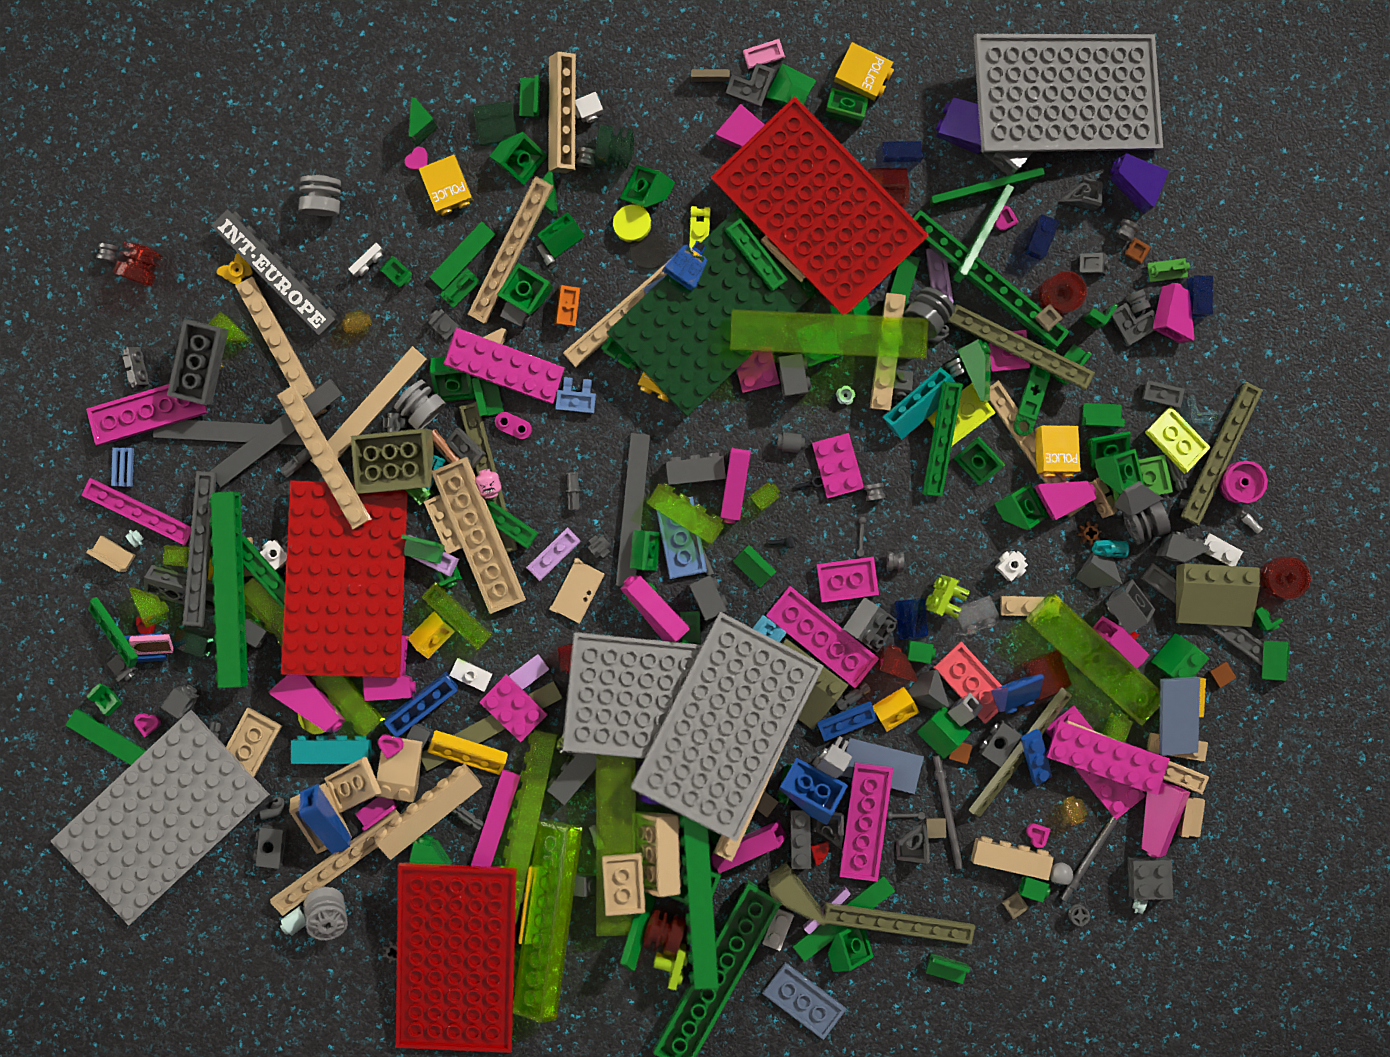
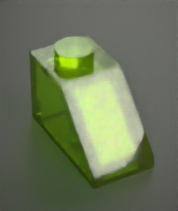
(235, 334)
(149, 607)

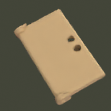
(578, 587)

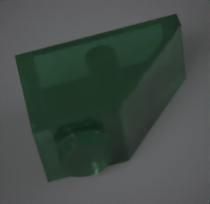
(192, 642)

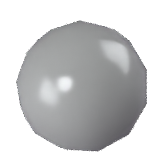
(1061, 874)

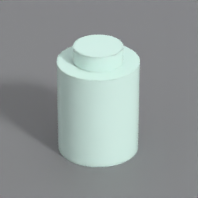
(294, 921)

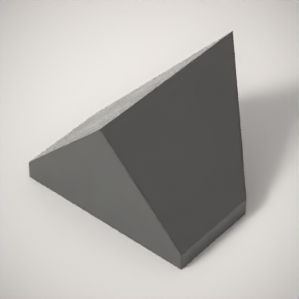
(1085, 195)
(1136, 499)
(1099, 572)
(929, 691)
(833, 830)
(914, 845)

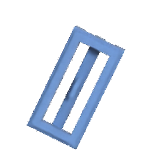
(115, 454)

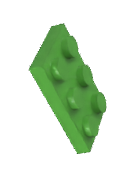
(1154, 475)

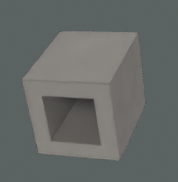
(965, 709)

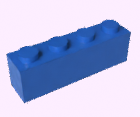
(421, 704)

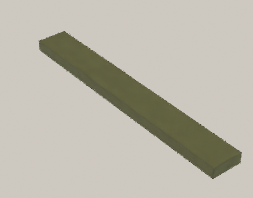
(1021, 347)
(476, 431)
(1221, 453)
(490, 725)
(1018, 754)
(898, 923)

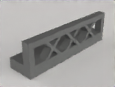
(175, 581)

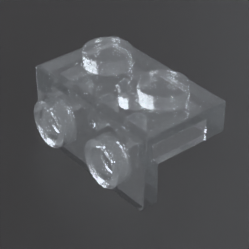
(977, 615)

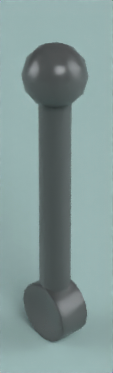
(860, 552)
(921, 815)

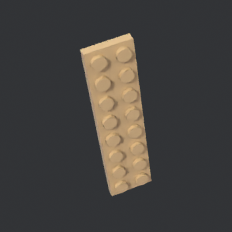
(478, 535)

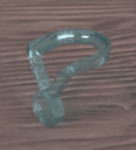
(1192, 404)

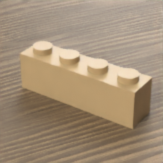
(1011, 858)

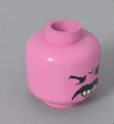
(488, 483)

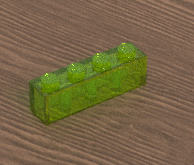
(686, 514)
(457, 616)

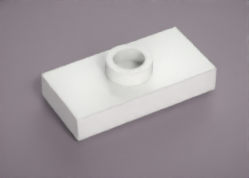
(471, 674)

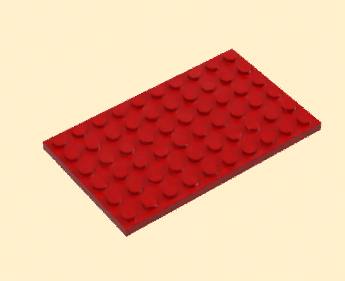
(819, 206)
(343, 585)
(455, 957)

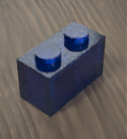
(1041, 237)
(1201, 295)

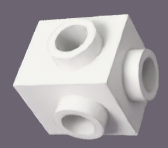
(1005, 568)

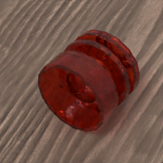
(138, 264)
(1070, 285)
(664, 933)

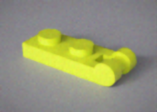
(699, 230)

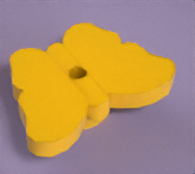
(229, 271)

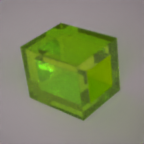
(765, 495)
(176, 555)
(1118, 726)

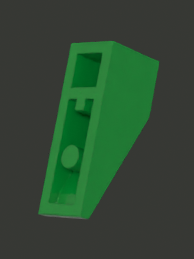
(978, 365)

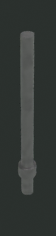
(940, 775)
(1089, 858)

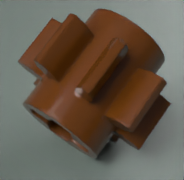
(1088, 527)

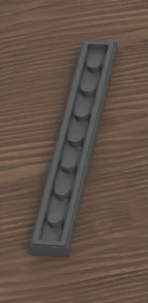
(218, 432)
(272, 435)
(632, 502)
(199, 550)
(1232, 634)

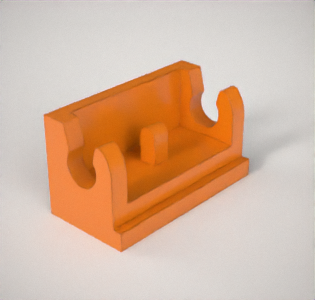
(566, 306)

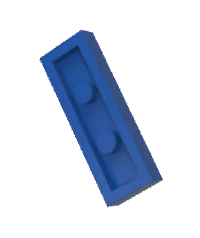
(847, 721)
(1036, 757)

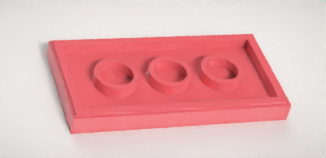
(968, 675)

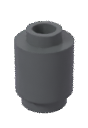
(790, 442)

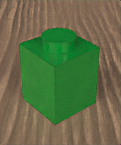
(920, 651)
(1034, 888)

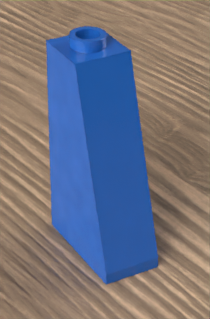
(323, 819)

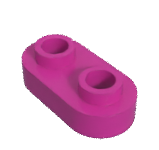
(513, 425)

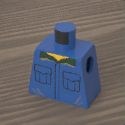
(687, 265)

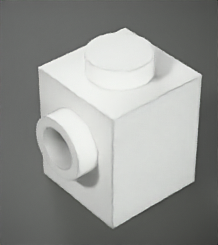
(588, 108)
(274, 554)

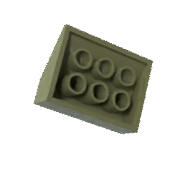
(392, 460)
(1216, 594)
(823, 694)
(792, 893)

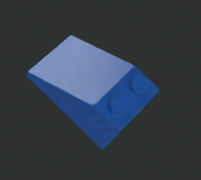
(1017, 693)
(813, 790)

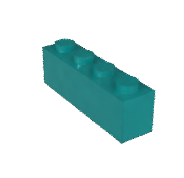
(917, 405)
(330, 750)

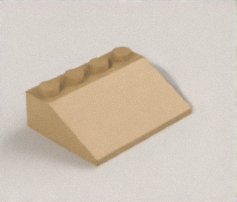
(659, 845)

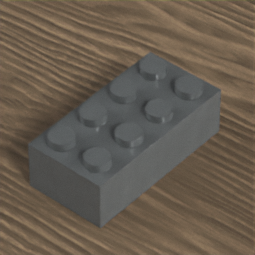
(197, 362)

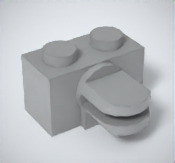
(833, 759)

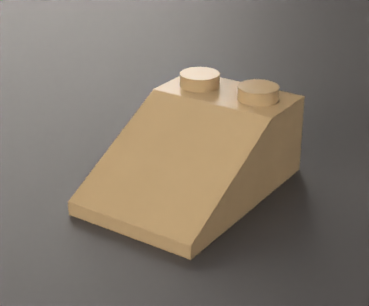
(400, 773)
(315, 842)

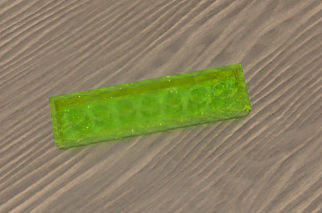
(1095, 658)

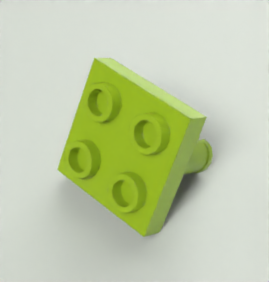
(939, 600)
(673, 965)

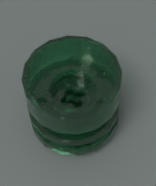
(614, 146)

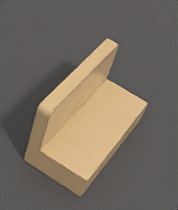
(111, 554)
(1191, 818)

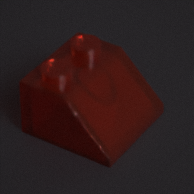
(896, 663)
(1053, 671)

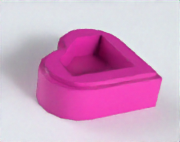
(417, 159)
(1005, 219)
(146, 724)
(390, 745)
(1038, 834)

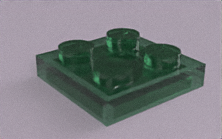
(494, 122)

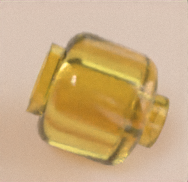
(356, 323)
(1073, 811)

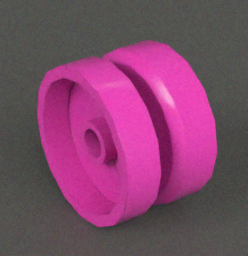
(1253, 483)

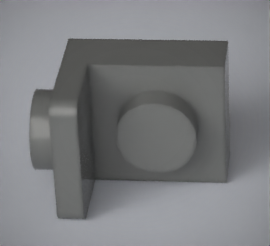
(1094, 263)
(443, 324)
(121, 670)

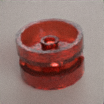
(1296, 574)

